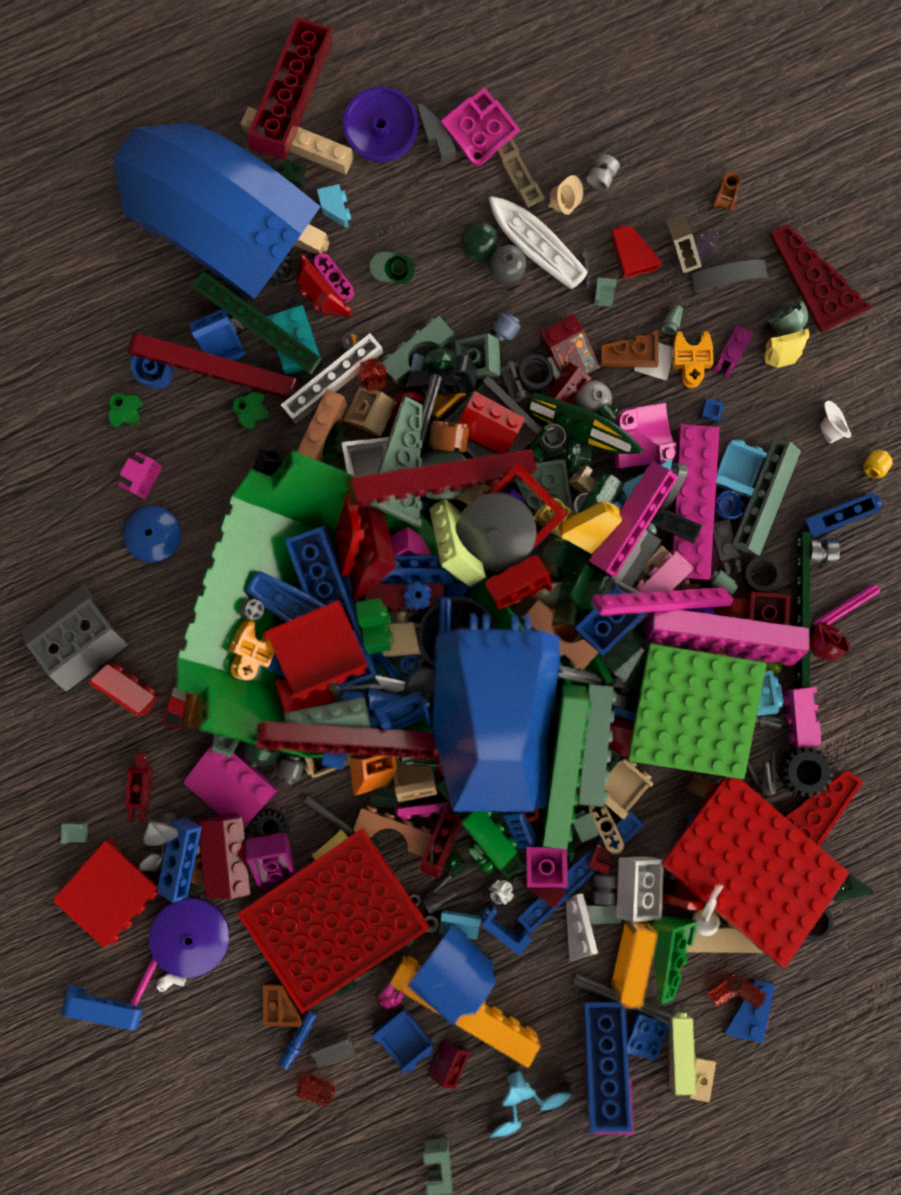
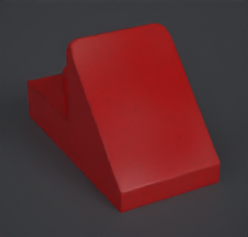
(736, 610)

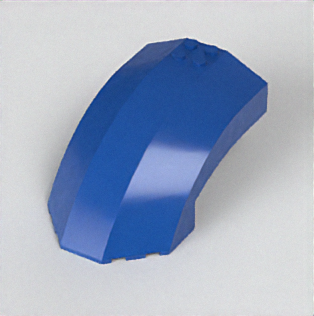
(211, 201)

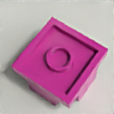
(140, 475)

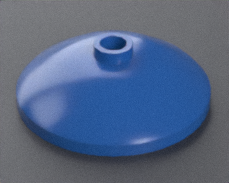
(164, 536)

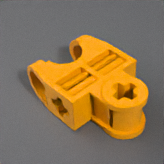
(692, 358)
(249, 651)

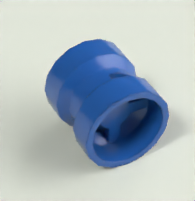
(409, 663)

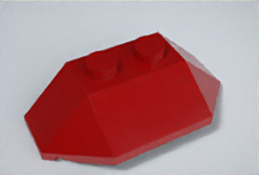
(319, 291)

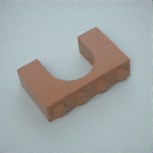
(330, 410)

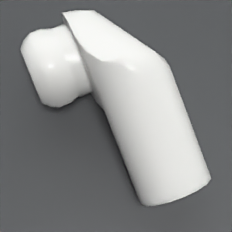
(168, 980)

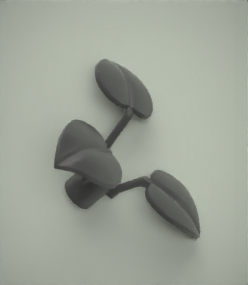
(155, 835)

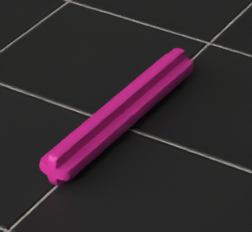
(848, 605)

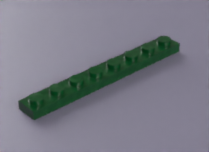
(257, 322)
(802, 600)

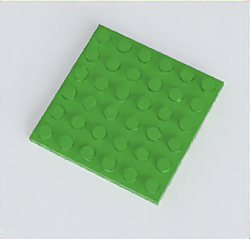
(696, 711)

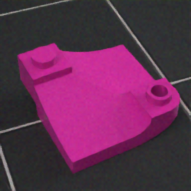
(480, 127)
(651, 431)

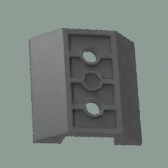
(79, 650)

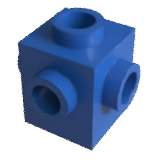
(410, 600)

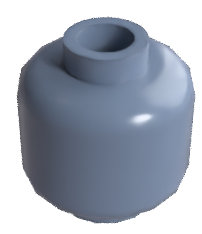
(506, 327)

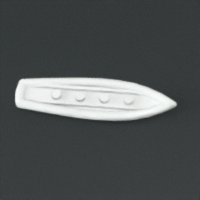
(537, 242)

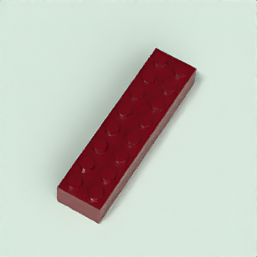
(290, 89)

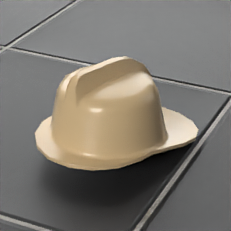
(566, 195)

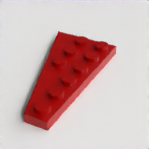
(820, 813)

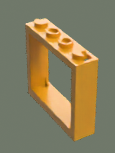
(633, 962)

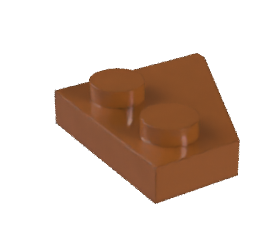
(278, 1007)

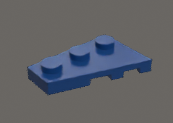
(749, 1021)

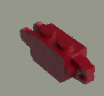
(138, 788)

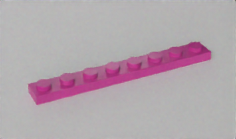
(661, 601)

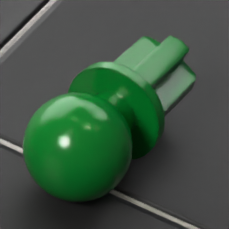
(481, 858)

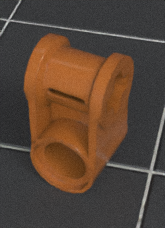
(727, 194)

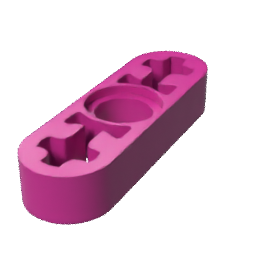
(321, 269)

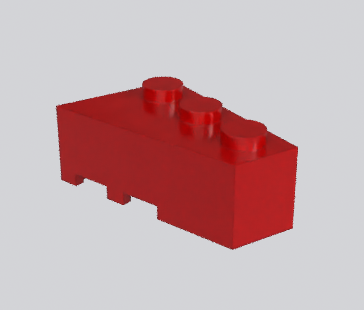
(519, 582)

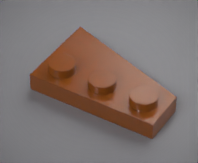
(636, 352)

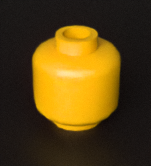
(877, 464)

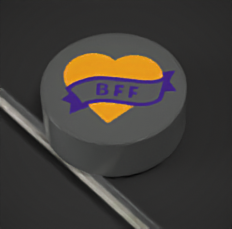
(349, 340)

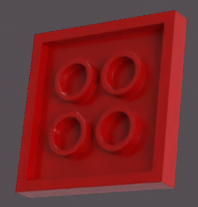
(348, 536)

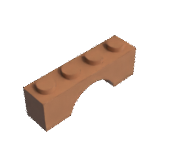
(578, 652)
(372, 822)

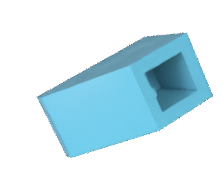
(332, 204)

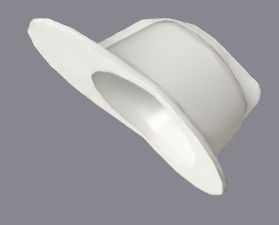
(834, 423)

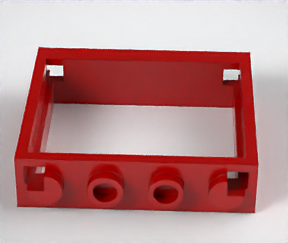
(561, 513)

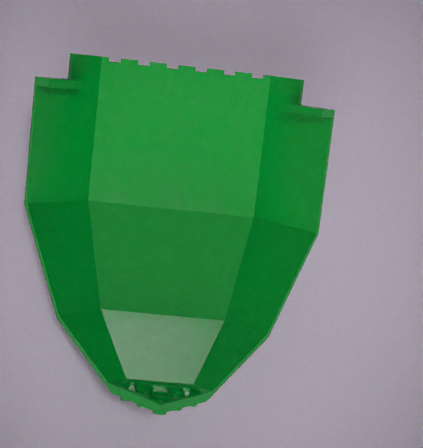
(261, 518)

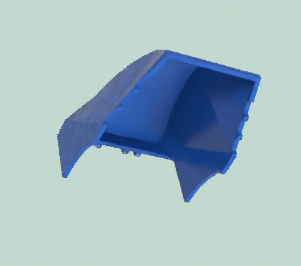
(494, 713)

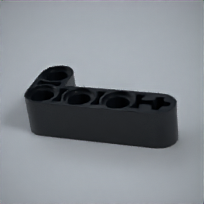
(454, 380)

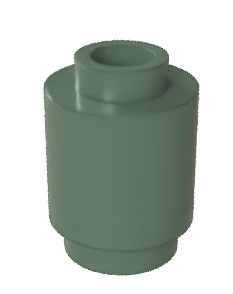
(722, 580)

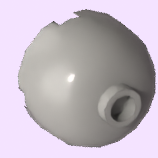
(593, 396)

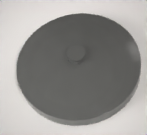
(497, 530)

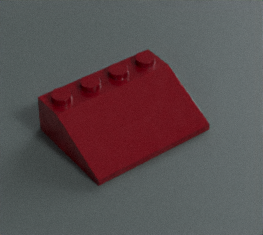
(375, 552)

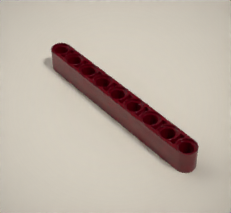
(212, 366)
(344, 740)

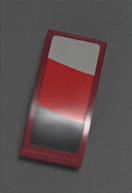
(175, 709)

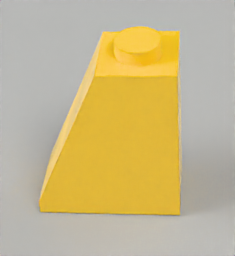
(591, 526)

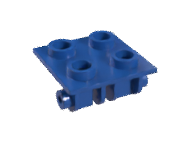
(646, 1036)

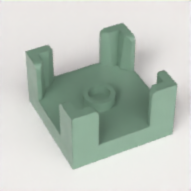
(438, 1152)

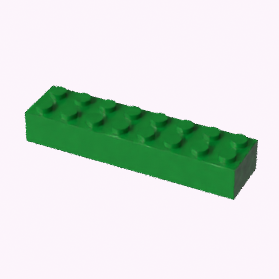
(566, 765)

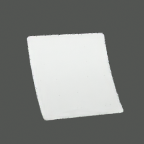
(664, 365)

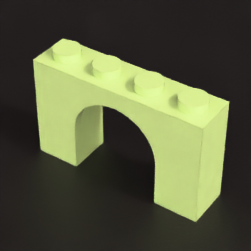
(451, 551)

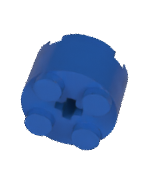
(156, 378)

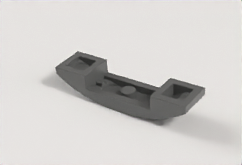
(729, 274)

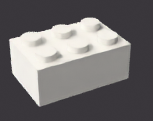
(639, 889)

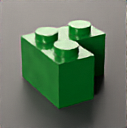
(375, 625)

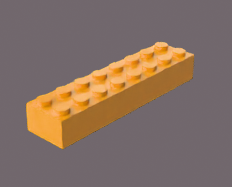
(486, 1024)

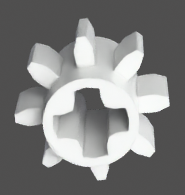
(501, 892)

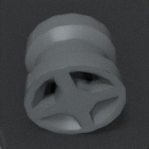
(256, 609)

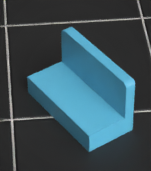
(466, 922)

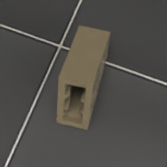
(683, 243)

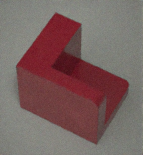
(600, 858)

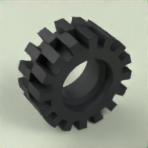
(271, 815)

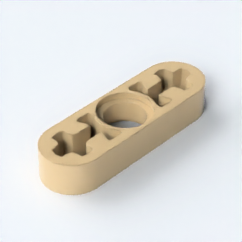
(617, 837)

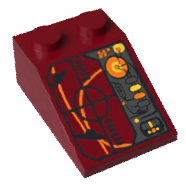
(569, 344)

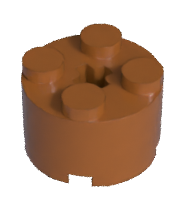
(448, 437)

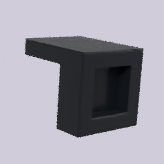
(267, 462)

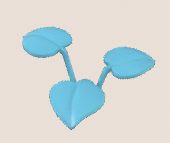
(522, 1091)

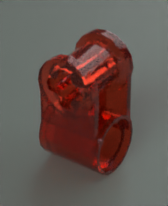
(313, 1088)

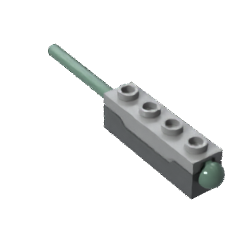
(635, 562)

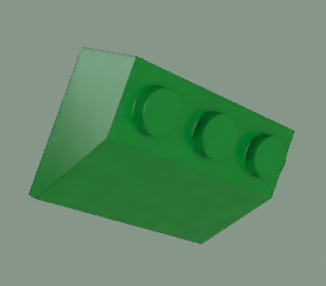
(490, 837)

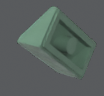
(602, 914)

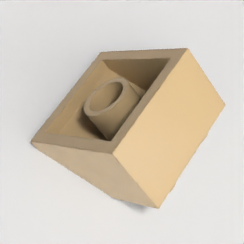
(369, 411)

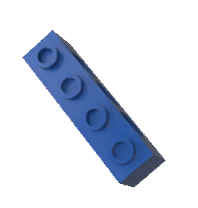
(418, 568)
(179, 861)

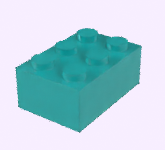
(296, 324)

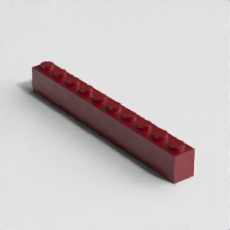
(435, 478)

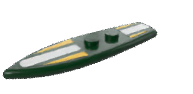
(583, 425)

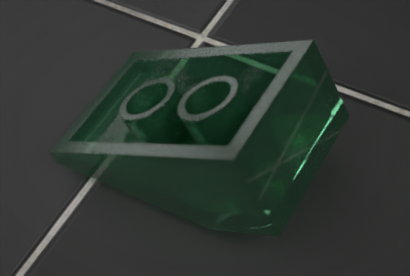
(628, 659)

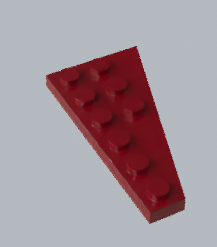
(819, 284)

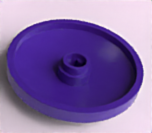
(380, 124)
(191, 919)

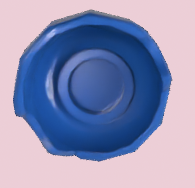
(728, 505)

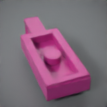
(423, 810)

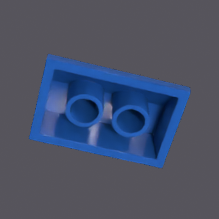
(607, 630)

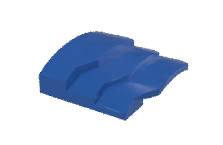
(454, 976)

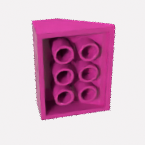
(230, 785)

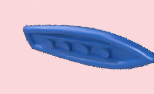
(283, 599)

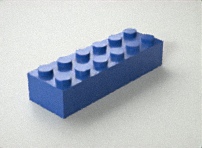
(607, 1068)

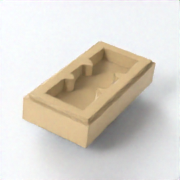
(703, 1079)

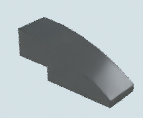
(436, 134)

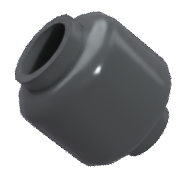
(290, 768)

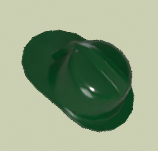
(392, 267)

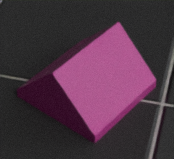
(547, 867)

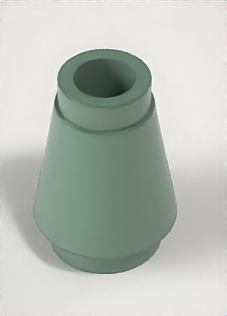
(672, 320)

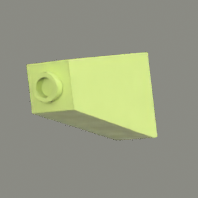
(681, 1055)

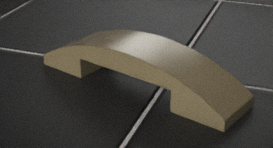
(518, 174)

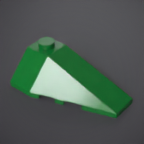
(669, 953)

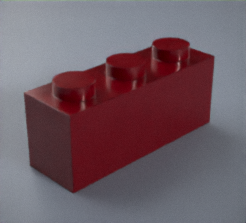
(440, 844)

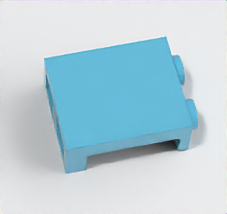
(739, 467)

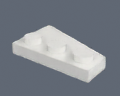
(580, 934)

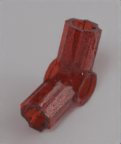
(748, 992)

